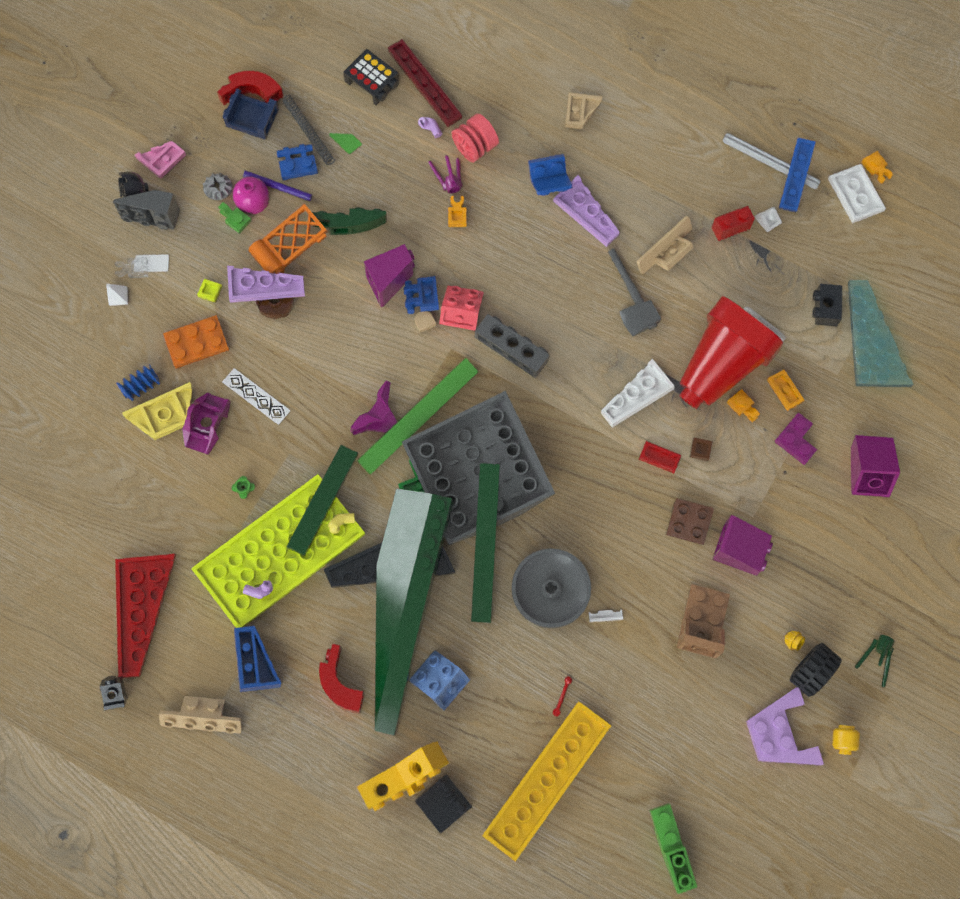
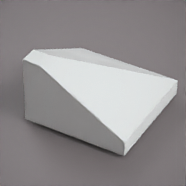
(768, 219)
(117, 294)

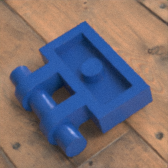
(299, 166)
(427, 295)

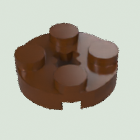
(277, 310)

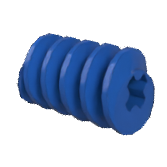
(138, 383)

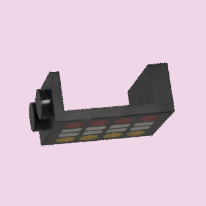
(372, 75)

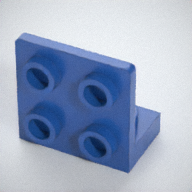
(549, 175)

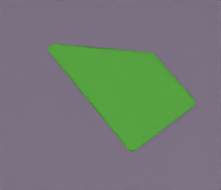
(346, 141)

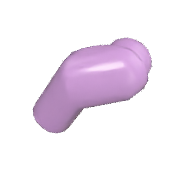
(430, 124)
(259, 592)

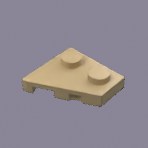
(580, 109)

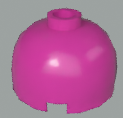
(250, 195)

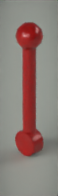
(556, 712)

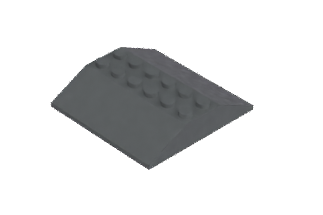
(450, 459)

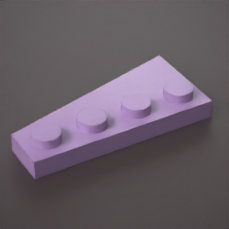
(587, 212)
(256, 285)

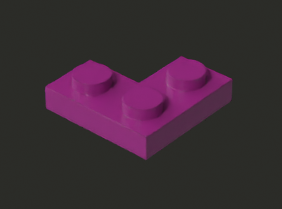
(792, 440)

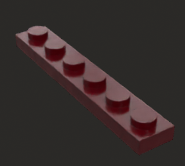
(425, 83)

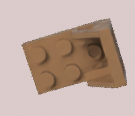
(703, 622)

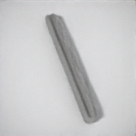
(766, 158)

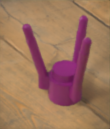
(452, 184)

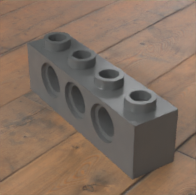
(531, 365)

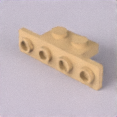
(668, 249)
(201, 715)

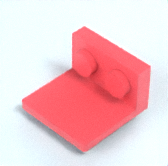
(461, 307)

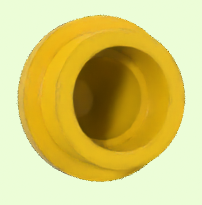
(794, 640)

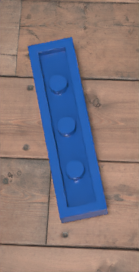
(797, 175)

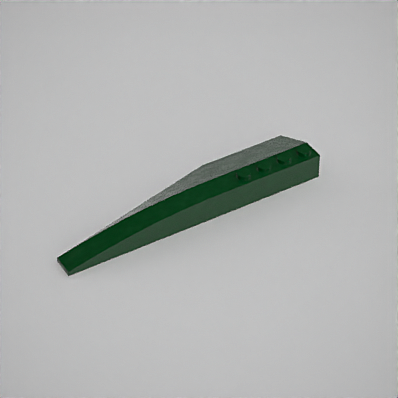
(403, 590)

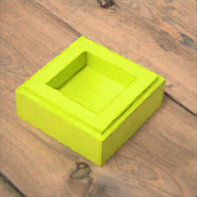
(209, 290)

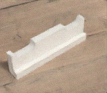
(606, 615)

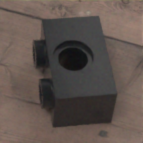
(833, 296)

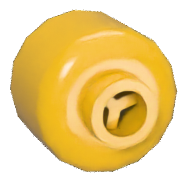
(846, 739)

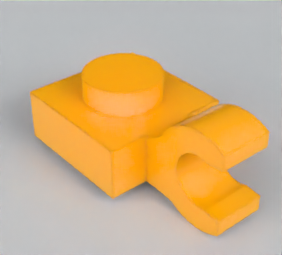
(742, 403)

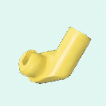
(338, 520)

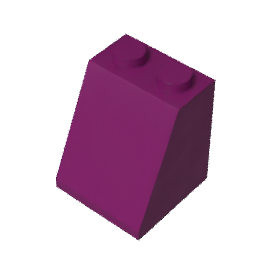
(389, 272)
(873, 466)
(743, 546)

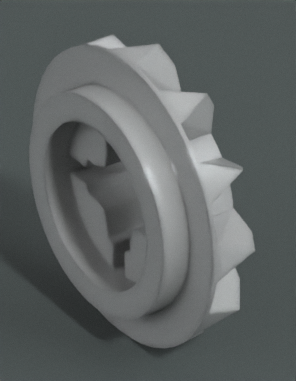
(211, 191)

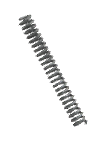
(307, 132)

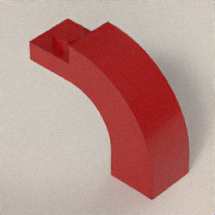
(251, 82)
(343, 697)

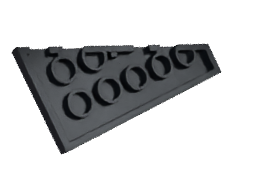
(361, 568)

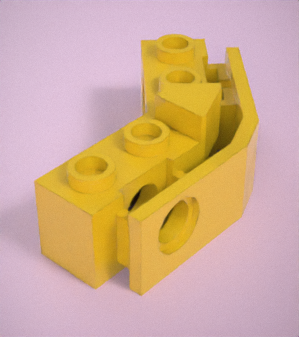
(406, 775)

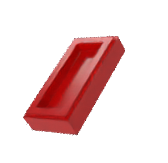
(660, 457)

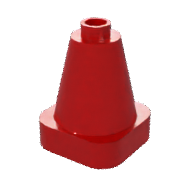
(727, 353)

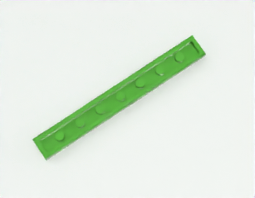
(417, 416)

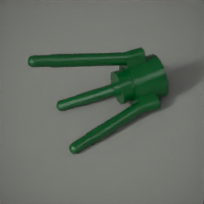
(883, 646)

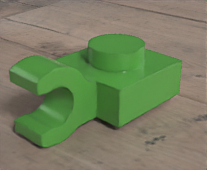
(235, 219)

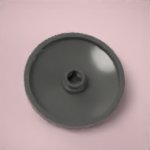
(551, 588)

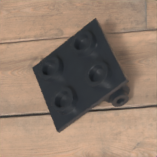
(443, 804)

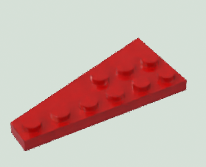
(139, 597)

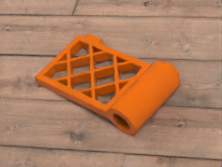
(266, 253)

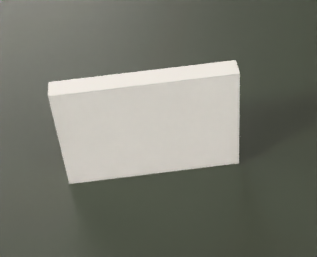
(856, 193)

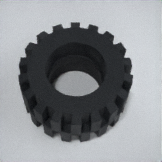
(815, 669)

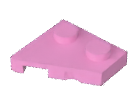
(161, 158)

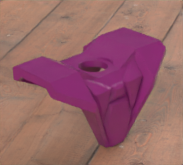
(379, 417)
(195, 435)

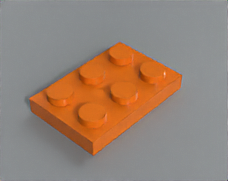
(196, 341)

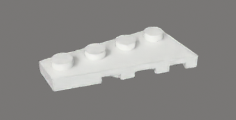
(642, 391)

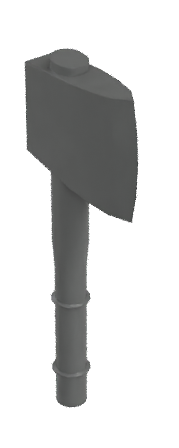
(639, 316)

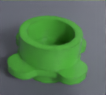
(237, 487)

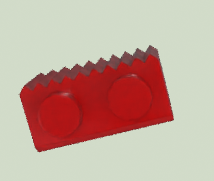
(733, 223)

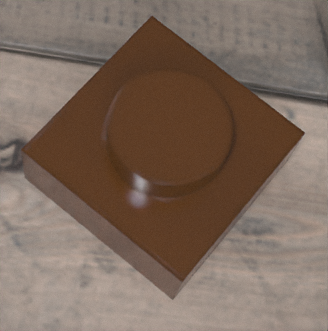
(700, 449)

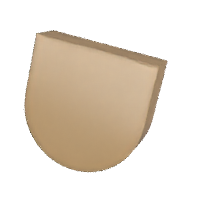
(424, 321)

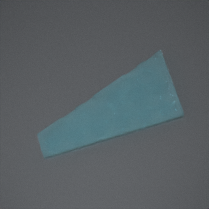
(872, 342)

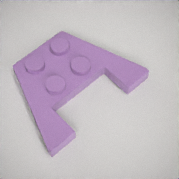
(773, 735)

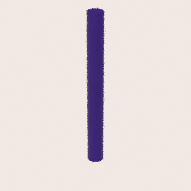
(279, 186)

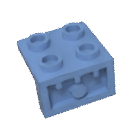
(440, 679)

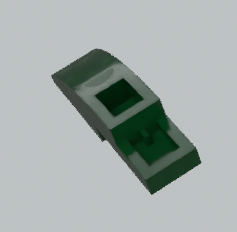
(357, 221)

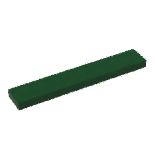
(322, 500)

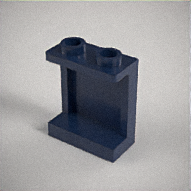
(250, 115)

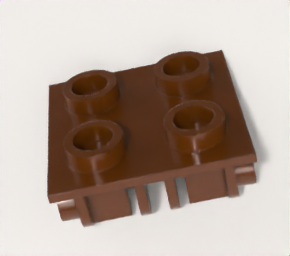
(689, 521)

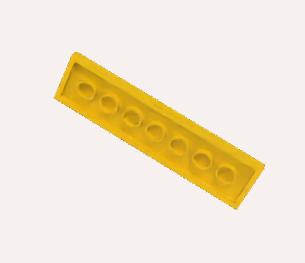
(546, 781)

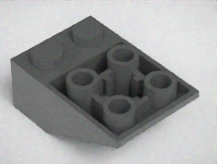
(149, 209)

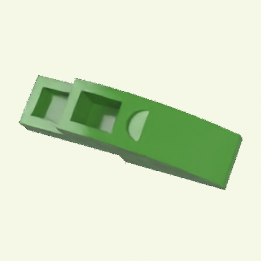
(672, 848)

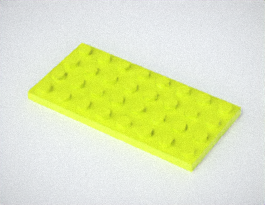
(262, 555)

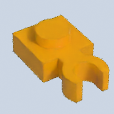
(876, 165)
(457, 213)

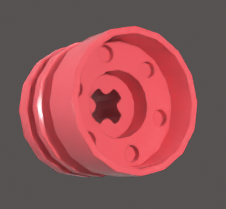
(475, 137)

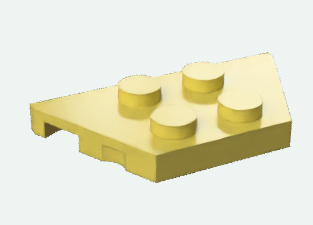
(163, 413)

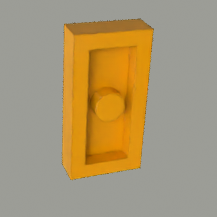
(785, 390)

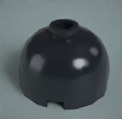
(131, 184)

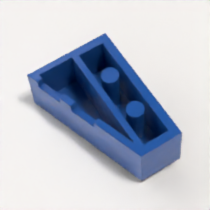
(253, 663)

